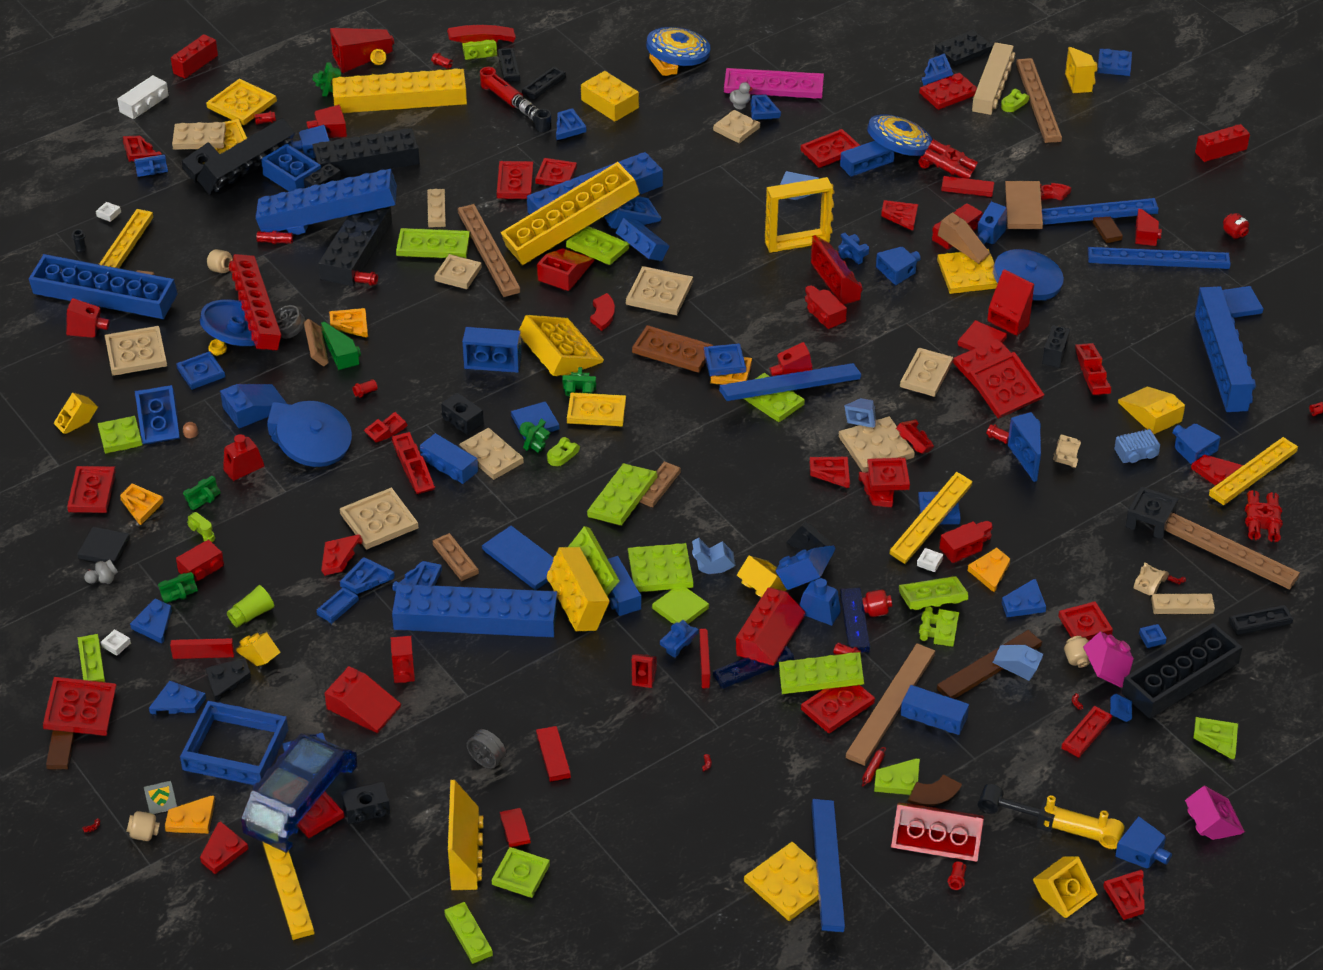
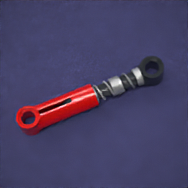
(514, 98)

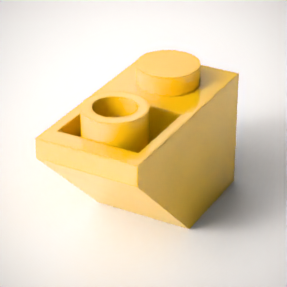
(75, 413)
(258, 648)

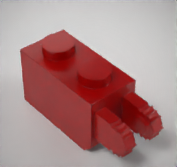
(825, 307)
(965, 540)

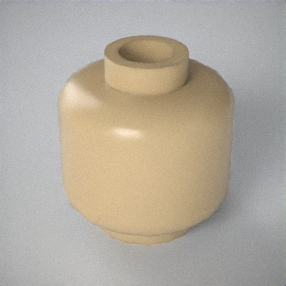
(219, 261)
(1075, 652)
(142, 826)

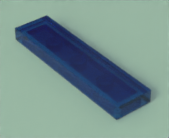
(855, 619)
(746, 669)

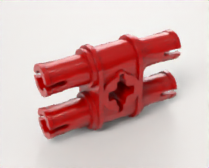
(950, 159)
(1263, 516)

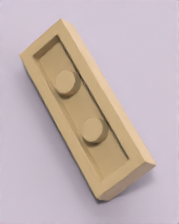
(436, 208)
(1182, 604)

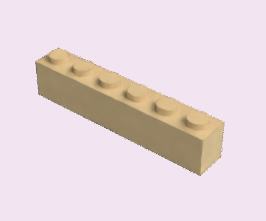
(993, 78)

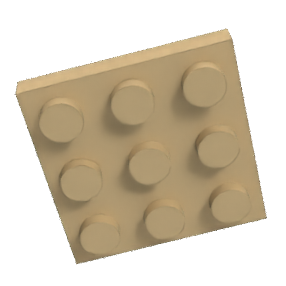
(659, 290)
(135, 350)
(875, 442)
(379, 518)

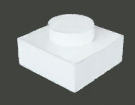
(108, 211)
(930, 560)
(115, 642)

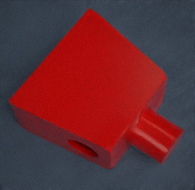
(332, 119)
(84, 319)
(792, 361)
(241, 457)

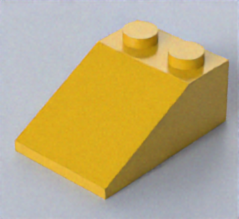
(1154, 408)

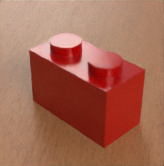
(200, 560)
(402, 659)

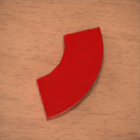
(1054, 191)
(604, 311)

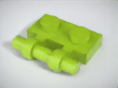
(945, 629)

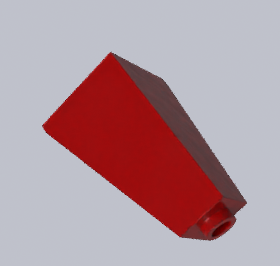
(354, 46)

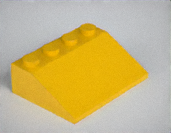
(558, 344)
(464, 840)

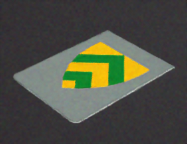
(160, 797)

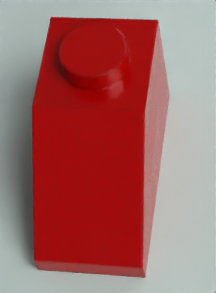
(1147, 229)
(643, 670)

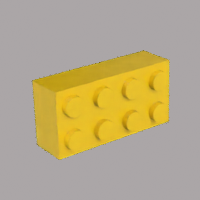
(577, 589)

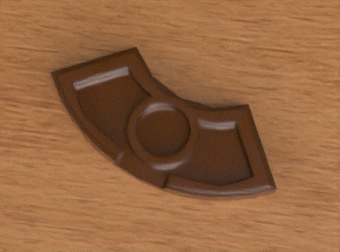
(934, 793)

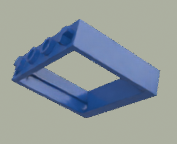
(229, 769)

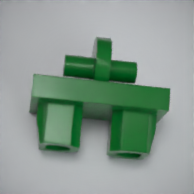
(323, 79)
(579, 380)
(535, 435)
(202, 493)
(177, 587)

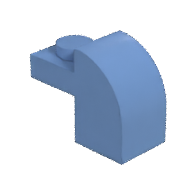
(713, 559)

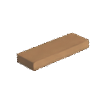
(316, 342)
(665, 477)
(455, 557)

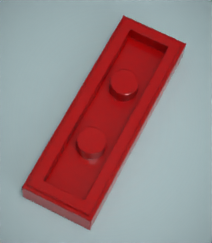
(967, 186)
(202, 648)
(704, 658)
(1086, 731)
(553, 753)

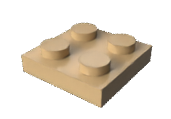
(736, 126)
(458, 271)

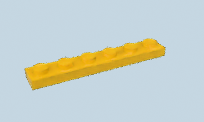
(127, 239)
(1253, 471)
(930, 517)
(289, 892)

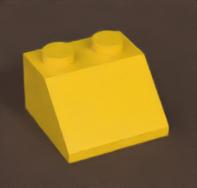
(1080, 71)
(760, 575)
(1065, 885)

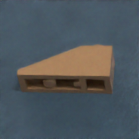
(961, 236)

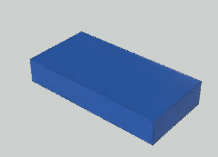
(337, 605)

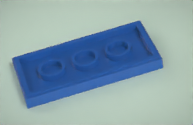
(520, 556)

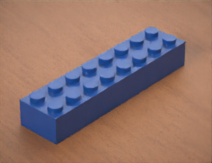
(641, 167)
(326, 201)
(103, 286)
(1224, 349)
(475, 610)

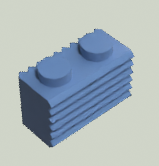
(1137, 446)

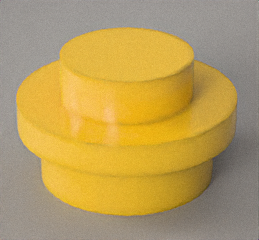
(378, 57)
(217, 347)

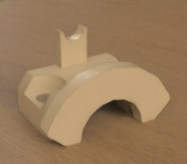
(1067, 451)
(1150, 579)

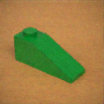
(341, 347)

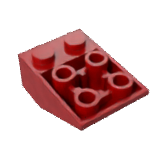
(562, 268)
(1011, 303)

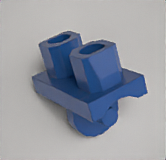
(151, 165)
(851, 249)
(679, 636)

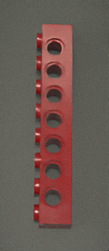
(255, 302)

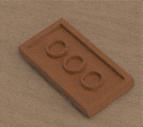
(671, 348)

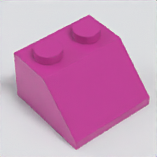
(1109, 658)
(1213, 814)

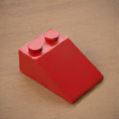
(361, 700)

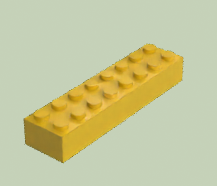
(400, 90)
(570, 213)

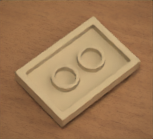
(198, 134)
(926, 372)
(492, 452)

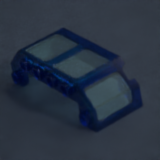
(293, 788)

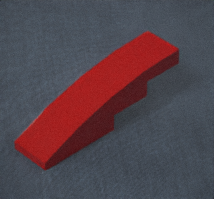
(480, 33)
(1092, 369)
(413, 463)

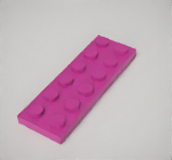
(776, 82)

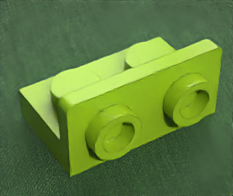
(479, 49)

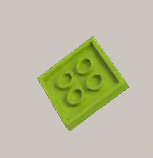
(660, 567)

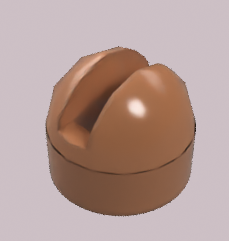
(190, 430)

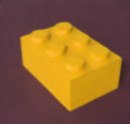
(609, 96)

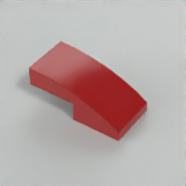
(382, 430)
(515, 827)

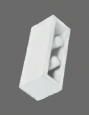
(143, 97)

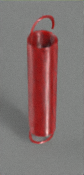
(873, 766)

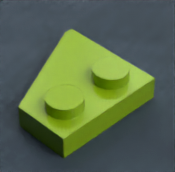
(1217, 735)
(897, 778)

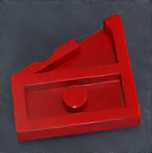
(137, 148)
(338, 553)

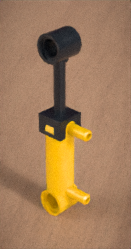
(1050, 816)

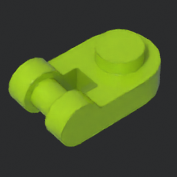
(1010, 102)
(558, 456)
(201, 525)

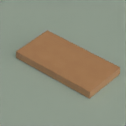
(1023, 205)

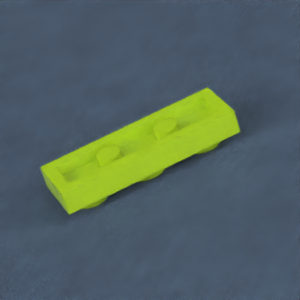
(91, 658)
(468, 932)

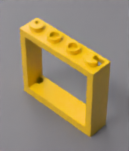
(800, 239)

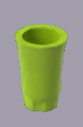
(250, 606)

